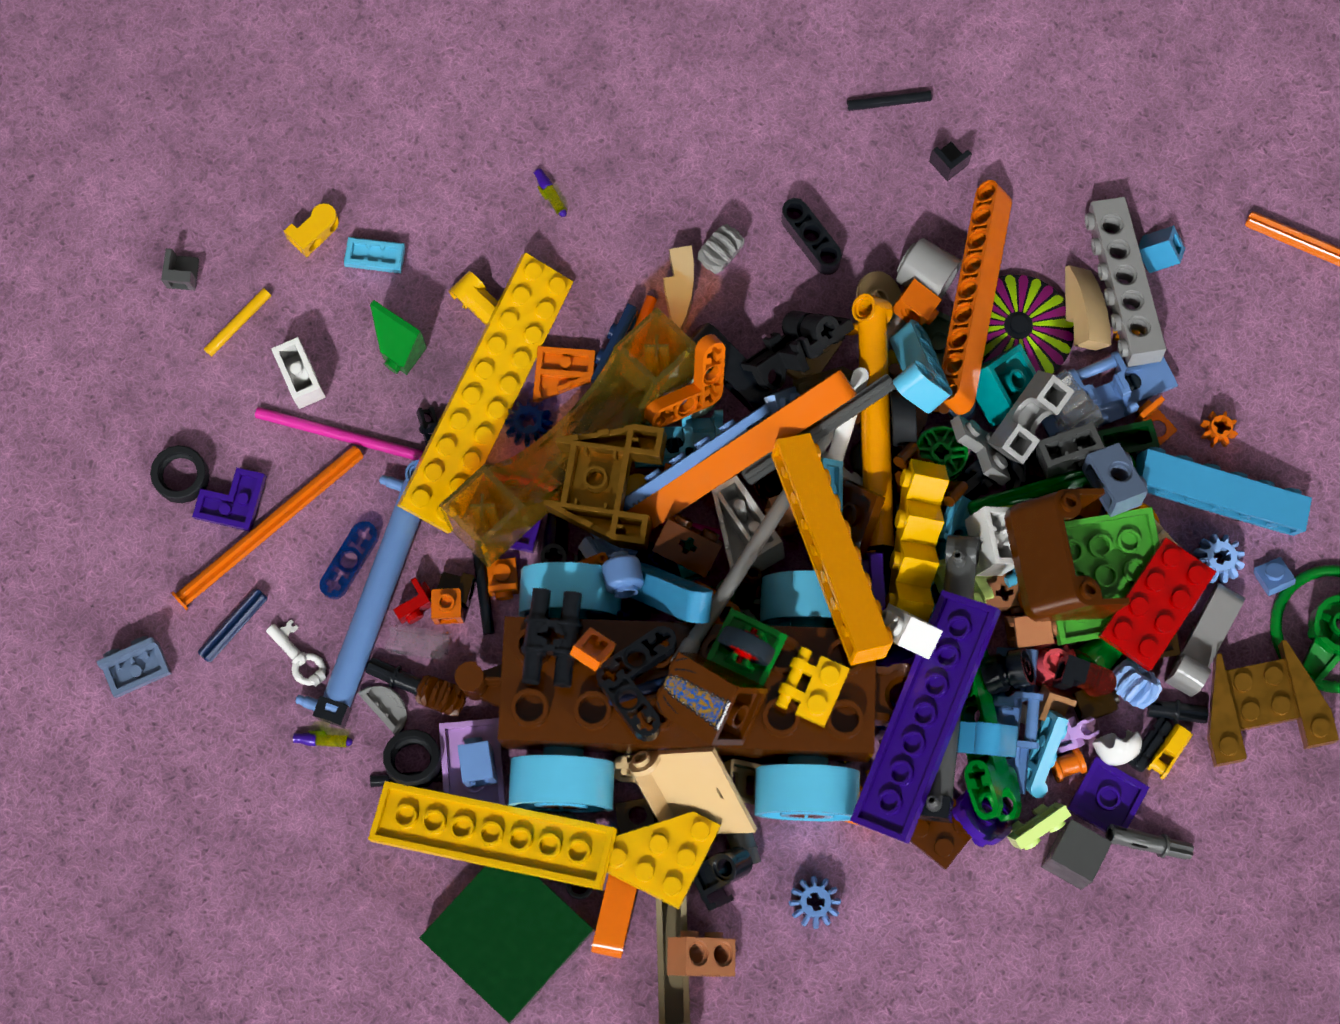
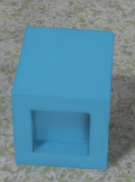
(1161, 249)

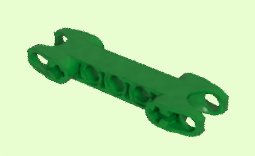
(988, 774)

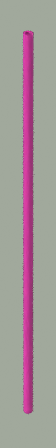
(365, 441)

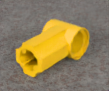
(474, 296)

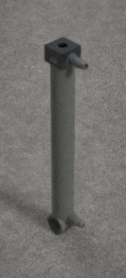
(960, 573)

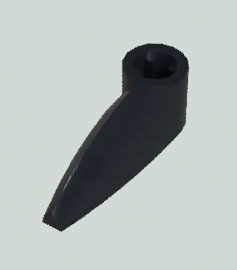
(555, 538)

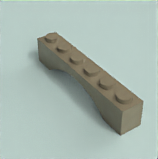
(672, 990)

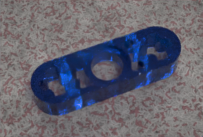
(366, 545)

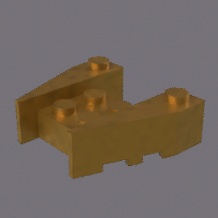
(599, 480)
(1265, 697)

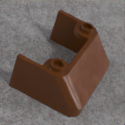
(1045, 560)

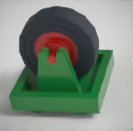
(747, 646)

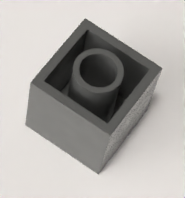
(1076, 854)

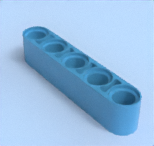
(675, 595)

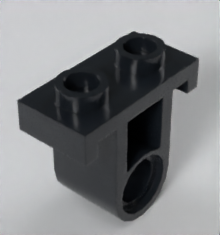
(720, 872)

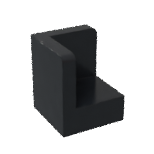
(949, 160)

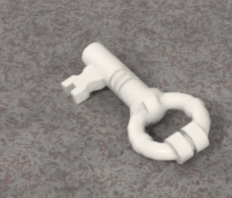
(298, 658)

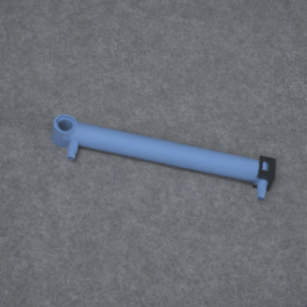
(369, 613)

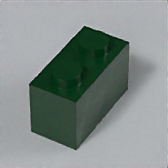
(1132, 437)

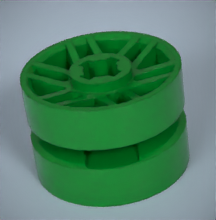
(943, 441)

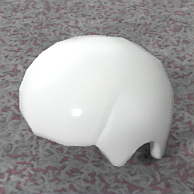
(1118, 751)

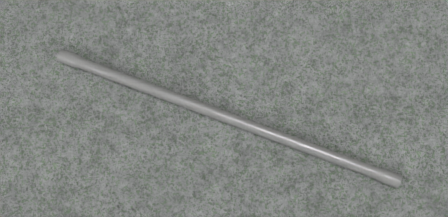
(693, 641)

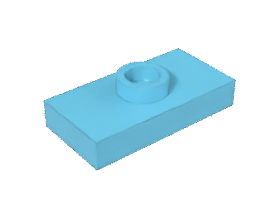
(374, 255)

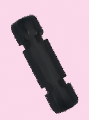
(1151, 744)

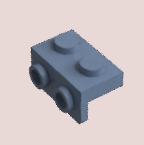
(134, 666)

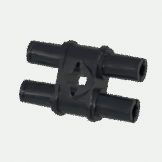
(539, 626)

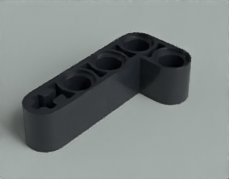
(736, 380)

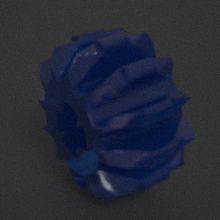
(526, 413)

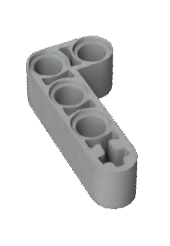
(1204, 640)

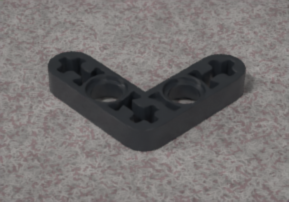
(624, 682)

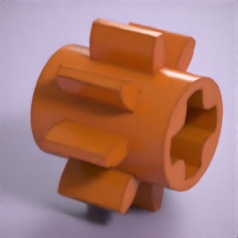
(1211, 429)

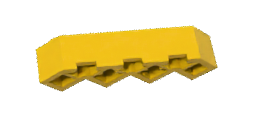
(917, 533)

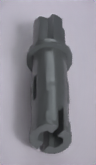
(1143, 841)

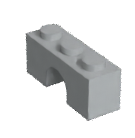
(1040, 398)

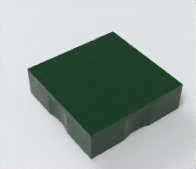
(506, 937)

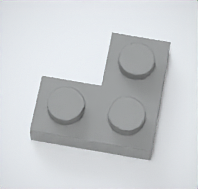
(975, 438)

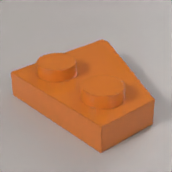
(561, 370)

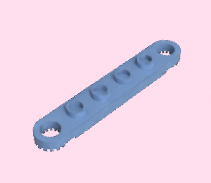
(704, 448)

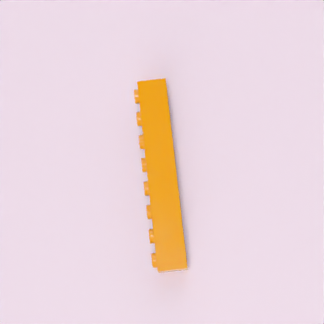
(831, 549)

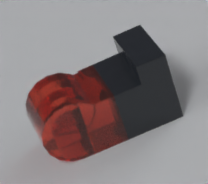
(1085, 675)

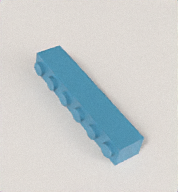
(1223, 492)

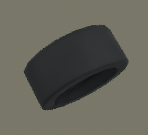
(902, 420)
(166, 457)
(406, 738)

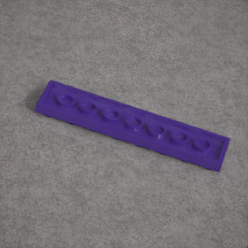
(925, 718)

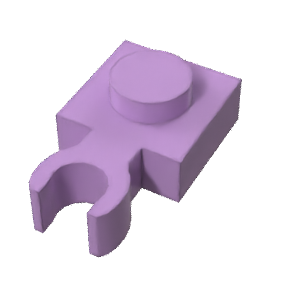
(1076, 734)

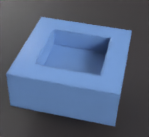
(1274, 576)

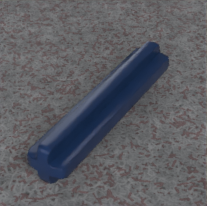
(232, 625)

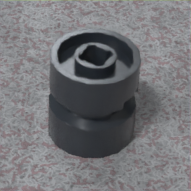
(1003, 672)

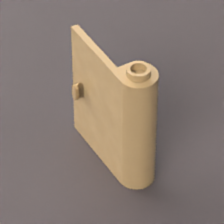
(689, 782)

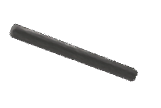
(827, 424)

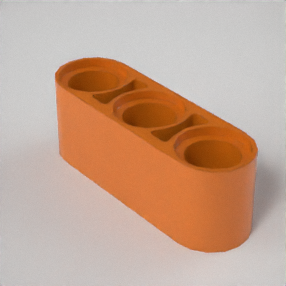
(614, 918)

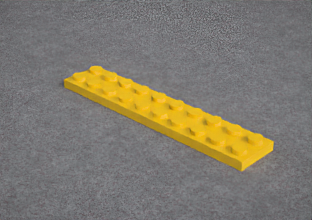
(486, 388)

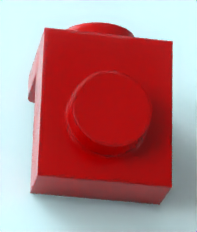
(413, 609)

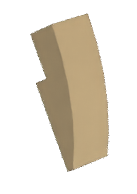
(680, 286)
(1086, 309)

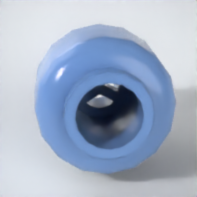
(622, 574)

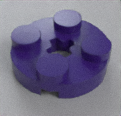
(981, 831)

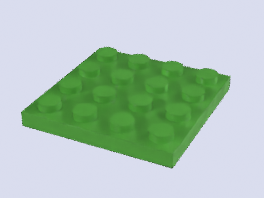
(1113, 555)

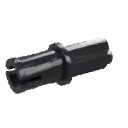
(393, 675)
(1178, 711)

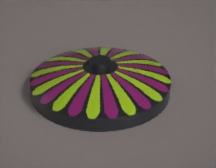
(1032, 315)

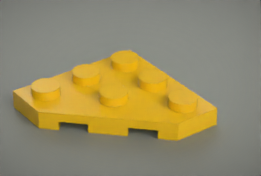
(664, 856)

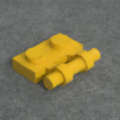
(821, 691)

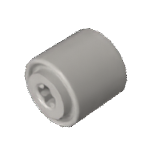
(929, 266)

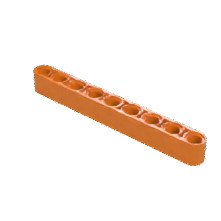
(975, 295)
(747, 448)

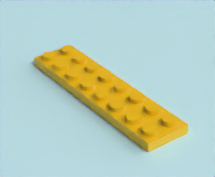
(493, 835)

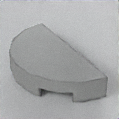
(387, 706)

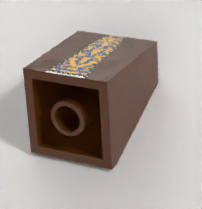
(709, 699)

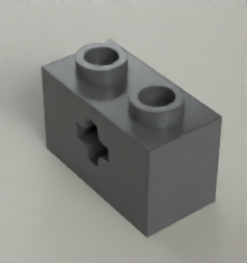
(1067, 450)

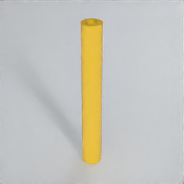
(237, 322)

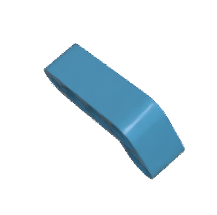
(987, 739)

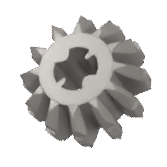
(721, 248)

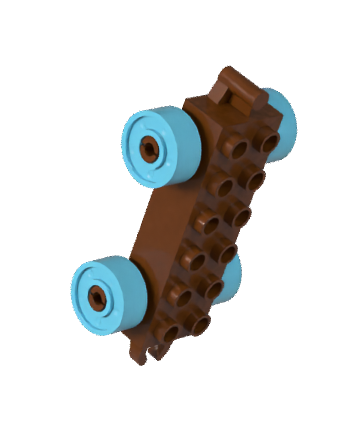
(581, 719)

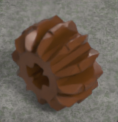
(440, 695)

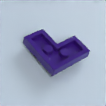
(238, 507)

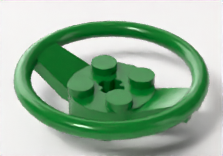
(1322, 630)

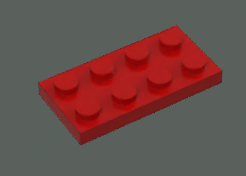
(1158, 604)

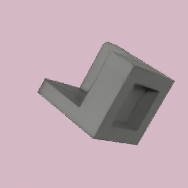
(179, 271)

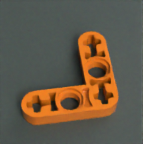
(698, 394)

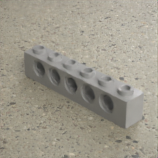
(1115, 216)

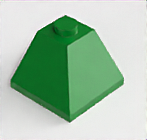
(397, 339)

